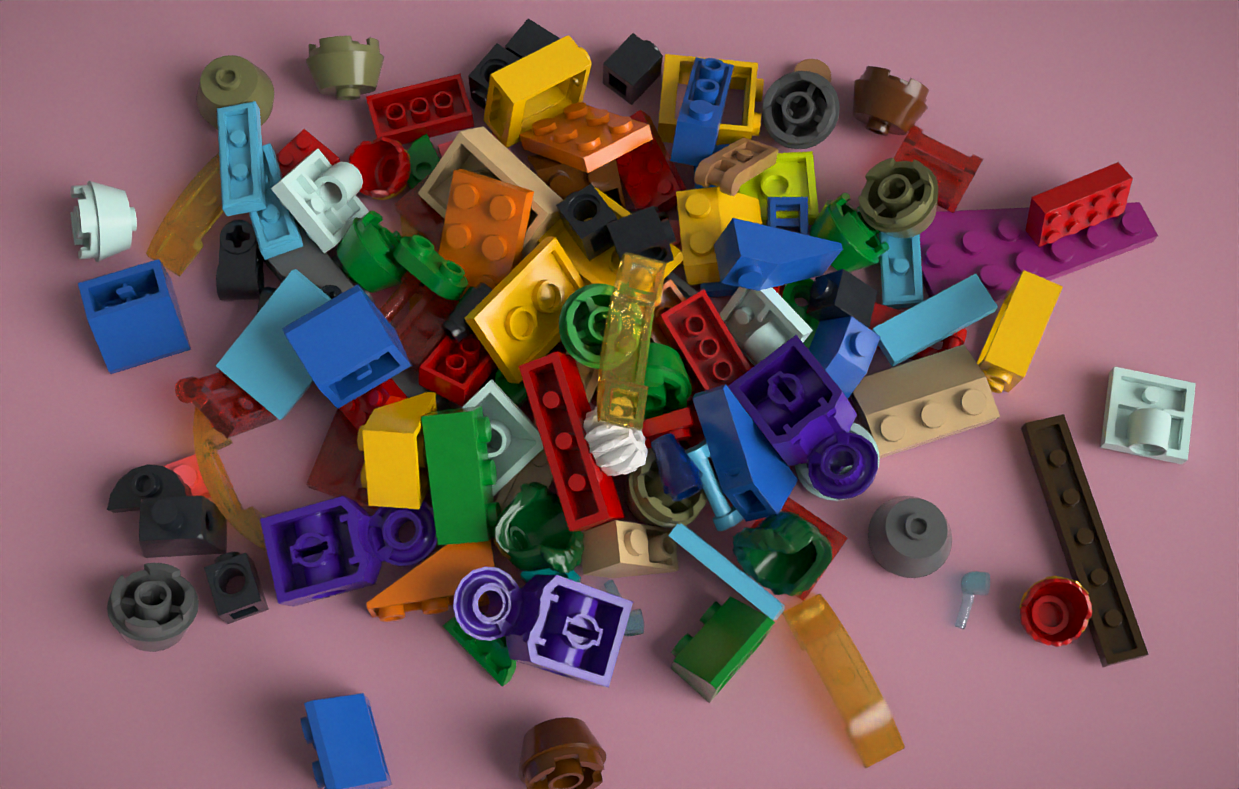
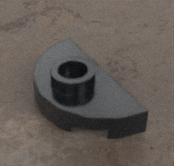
(145, 482)

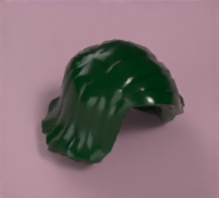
(536, 533)
(783, 553)

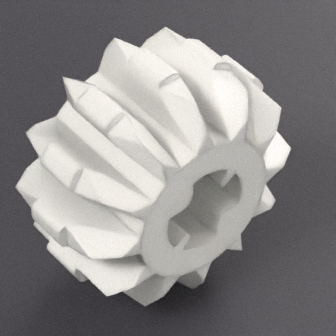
(614, 447)

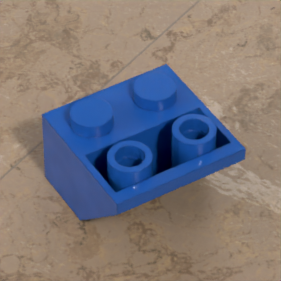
(134, 316)
(347, 346)
(345, 743)

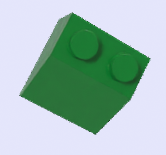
(720, 647)

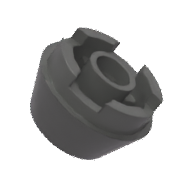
(800, 109)
(909, 537)
(153, 607)

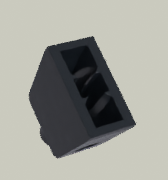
(179, 529)

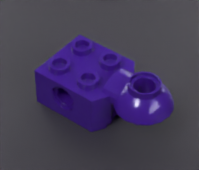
(808, 420)
(340, 547)
(546, 622)

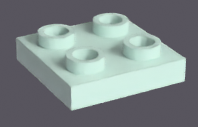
(322, 197)
(761, 322)
(1148, 415)

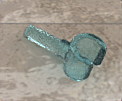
(971, 584)
(635, 623)

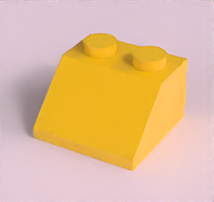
(702, 220)
(396, 453)

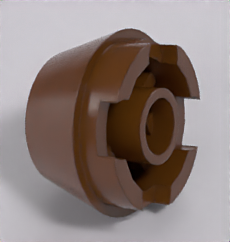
(888, 102)
(561, 756)

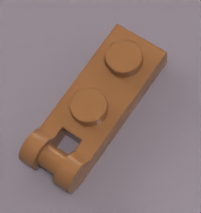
(735, 165)

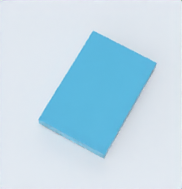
(262, 355)
(727, 571)

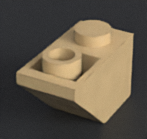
(628, 550)

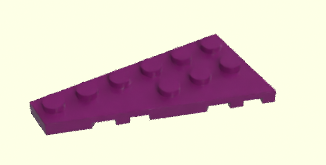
(999, 248)

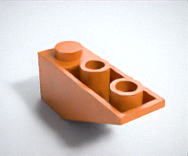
(432, 582)

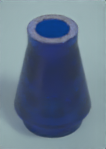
(676, 469)

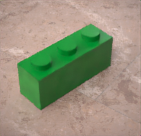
(460, 474)

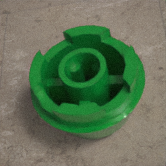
(845, 225)
(368, 254)
(584, 323)
(666, 381)

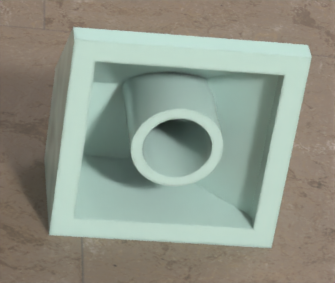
(514, 436)

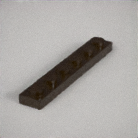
(1084, 539)

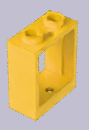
(744, 77)
(536, 88)
(1017, 330)

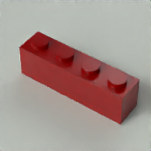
(560, 412)

